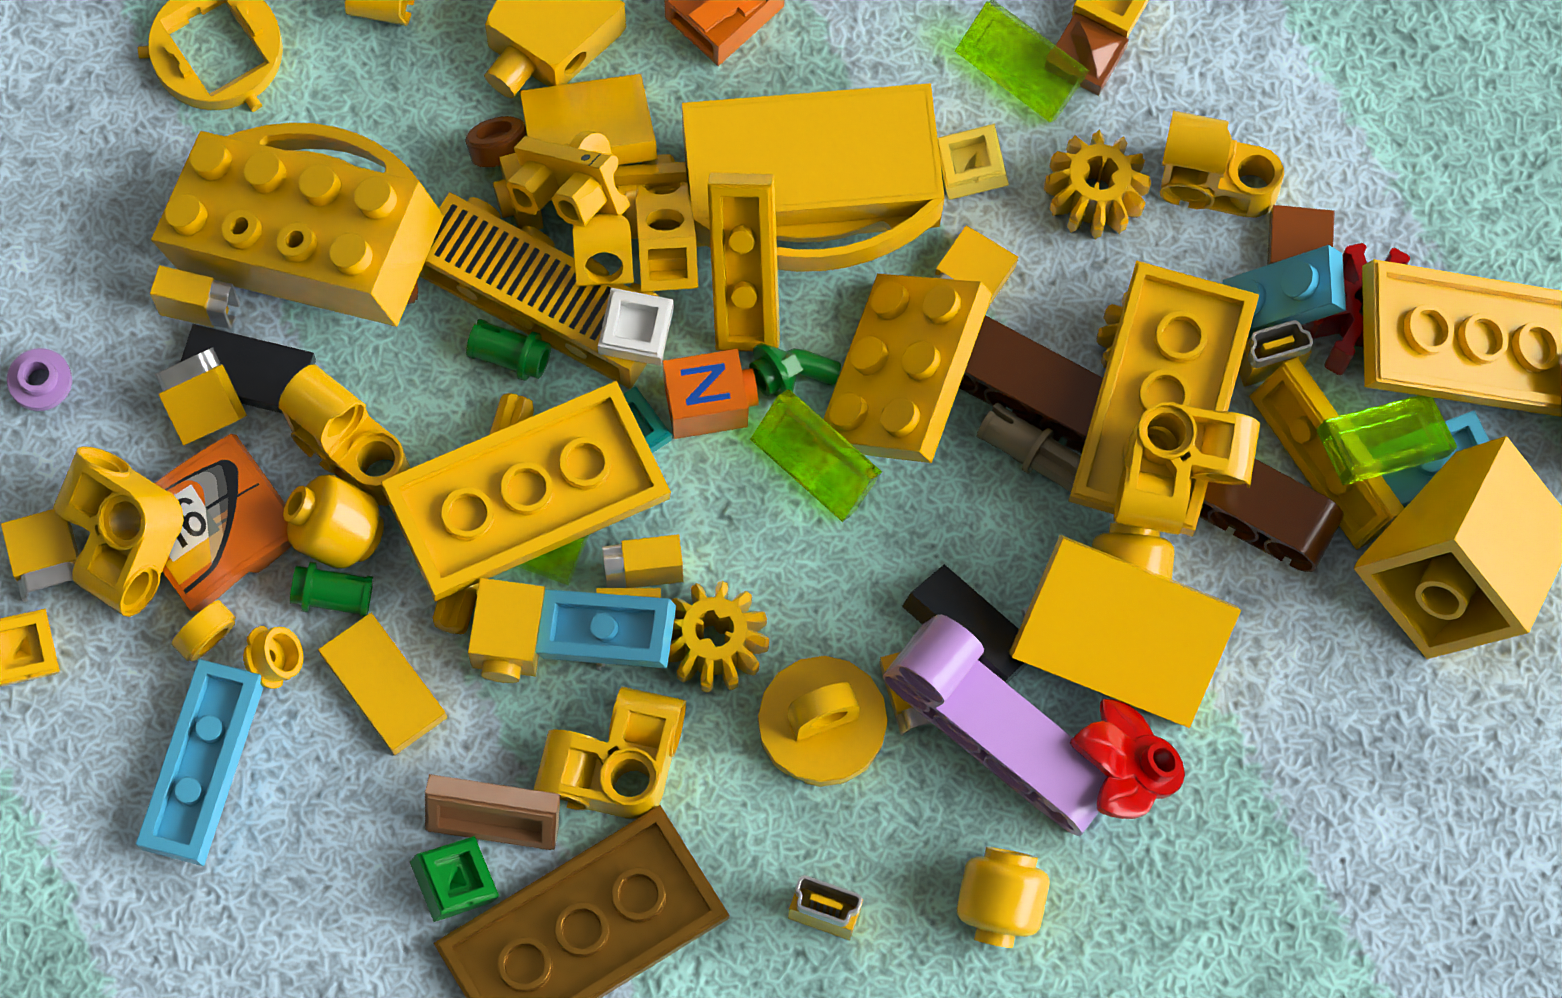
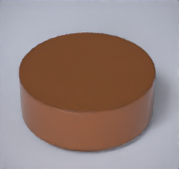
(494, 139)

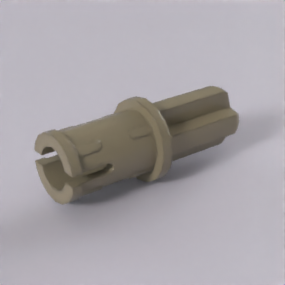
(1029, 446)

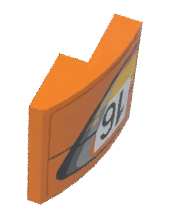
(228, 524)

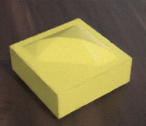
(972, 162)

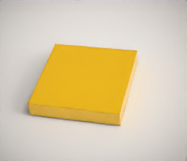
(606, 106)

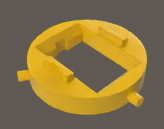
(181, 80)

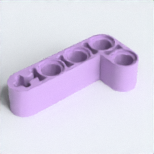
(994, 723)

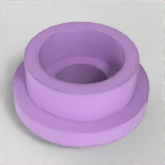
(49, 393)

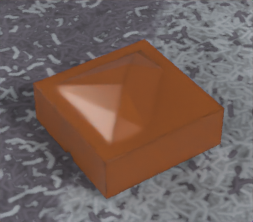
(1094, 48)

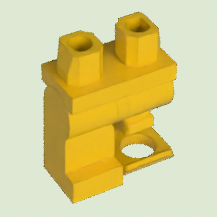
(657, 217)

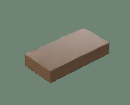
(492, 812)

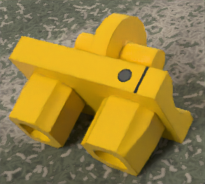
(571, 175)

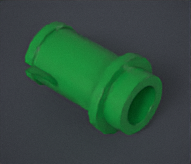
(509, 349)
(330, 590)

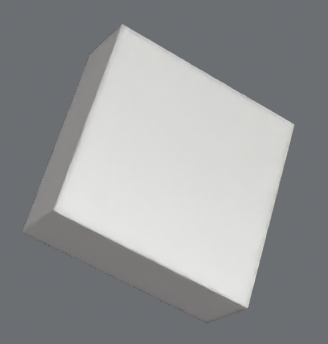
(635, 326)

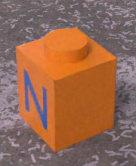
(708, 393)

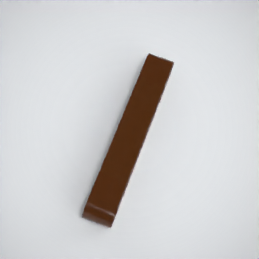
(1061, 395)

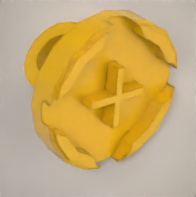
(822, 721)

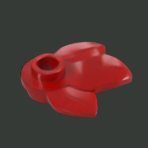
(1132, 758)

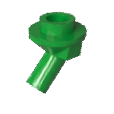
(778, 369)

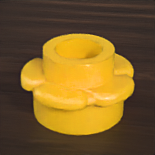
(273, 655)

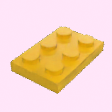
(906, 364)

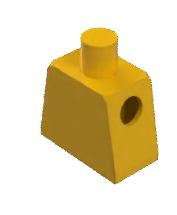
(548, 39)

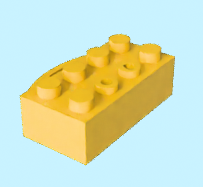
(837, 163)
(301, 219)

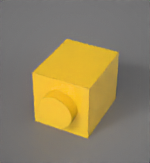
(506, 630)

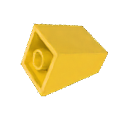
(1469, 552)

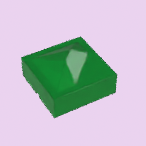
(454, 879)

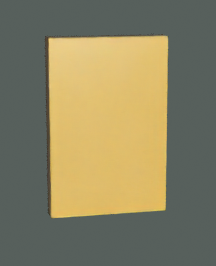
(1124, 631)

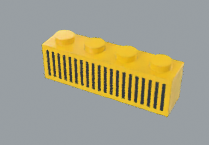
(524, 283)

